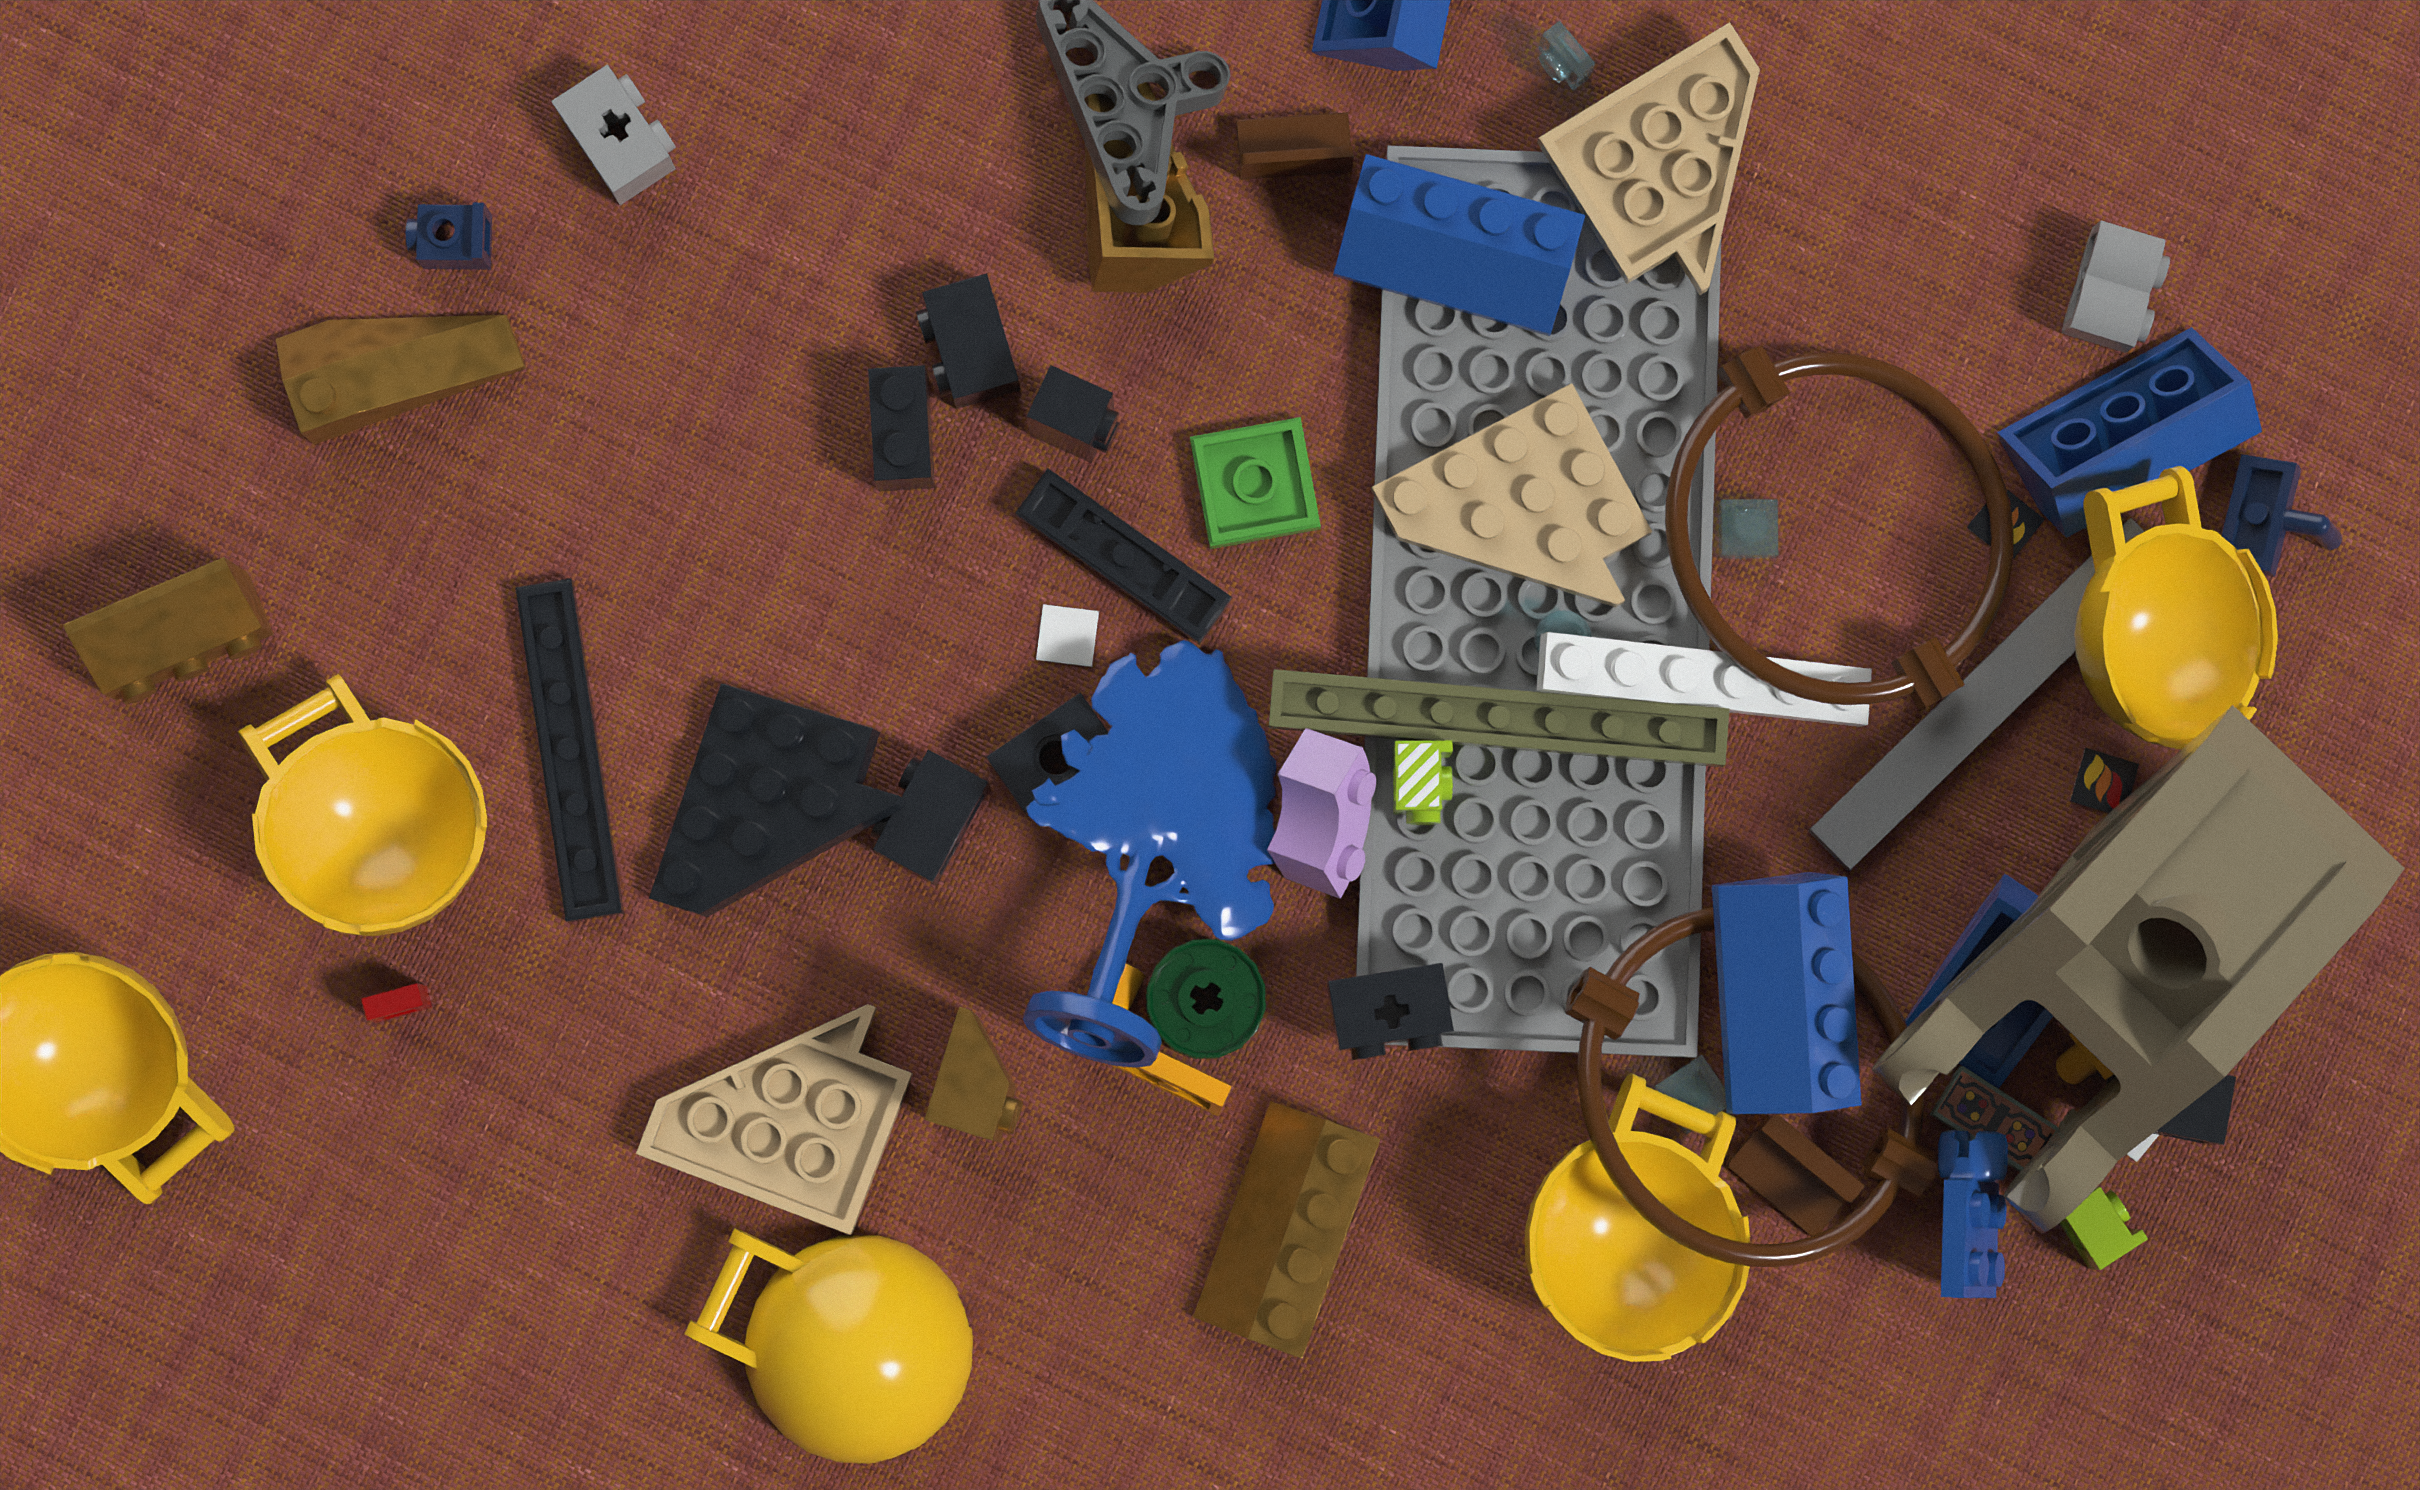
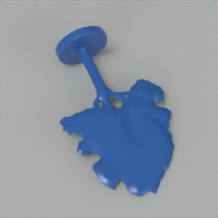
(1172, 779)

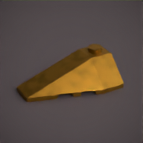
(1150, 254)
(374, 369)

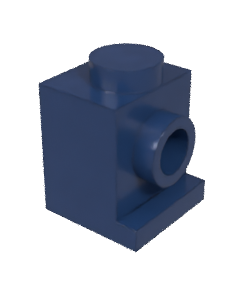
(465, 250)

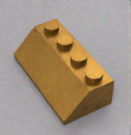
(1286, 1229)

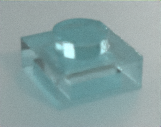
(1564, 57)
(1748, 528)
(1696, 1086)

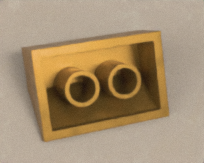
(171, 630)
(973, 1084)

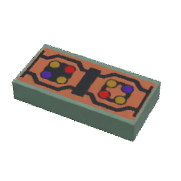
(1979, 1106)

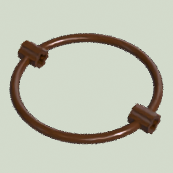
(1754, 386)
(1608, 1007)

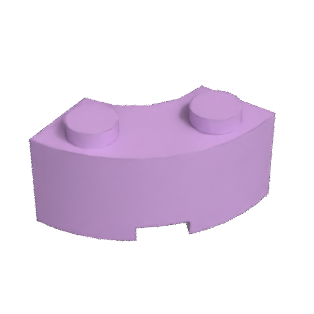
(1323, 813)

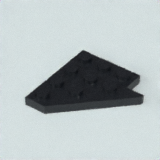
(765, 798)

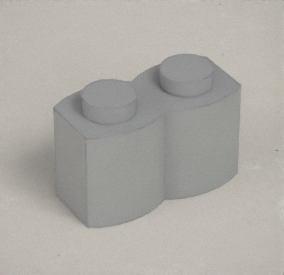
(2116, 287)

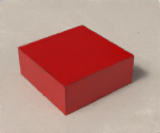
(396, 1003)

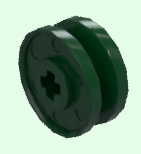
(1197, 966)

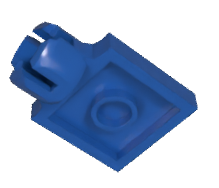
(1972, 1212)

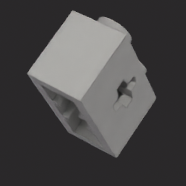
(595, 107)

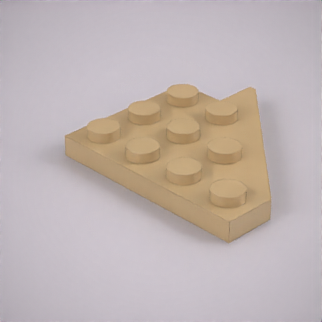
(1661, 158)
(1523, 500)
(789, 1123)

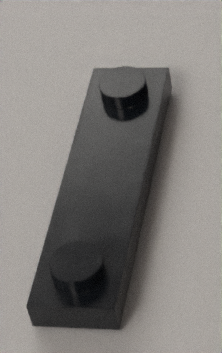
(1123, 556)

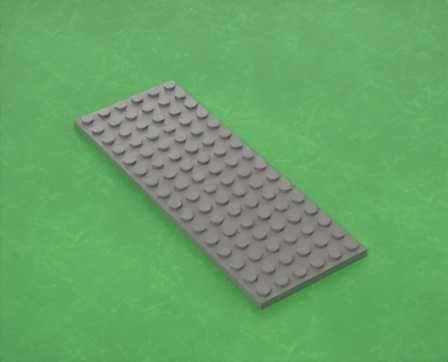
(1539, 852)

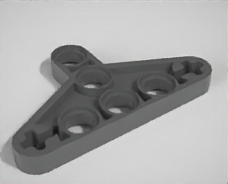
(1141, 123)

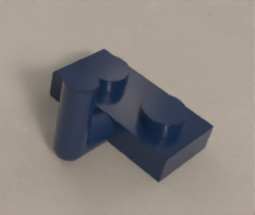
(2263, 512)

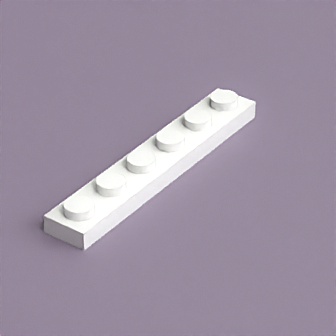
(1685, 677)

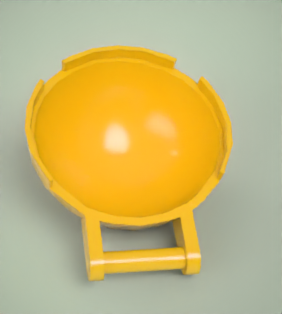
(2171, 616)
(365, 819)
(95, 1072)
(1608, 1269)
(848, 1344)

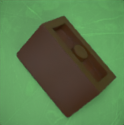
(1294, 146)
(1794, 1174)

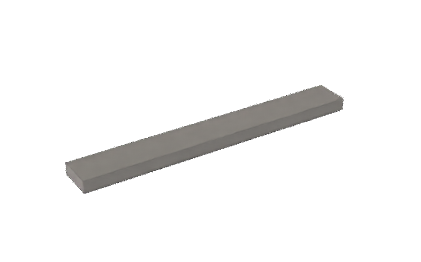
(1957, 723)

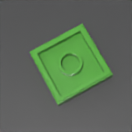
(1255, 483)

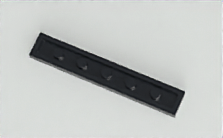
(569, 750)

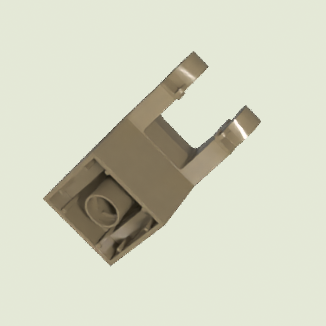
(2163, 947)

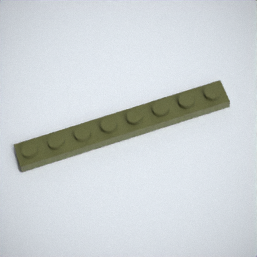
(1499, 718)

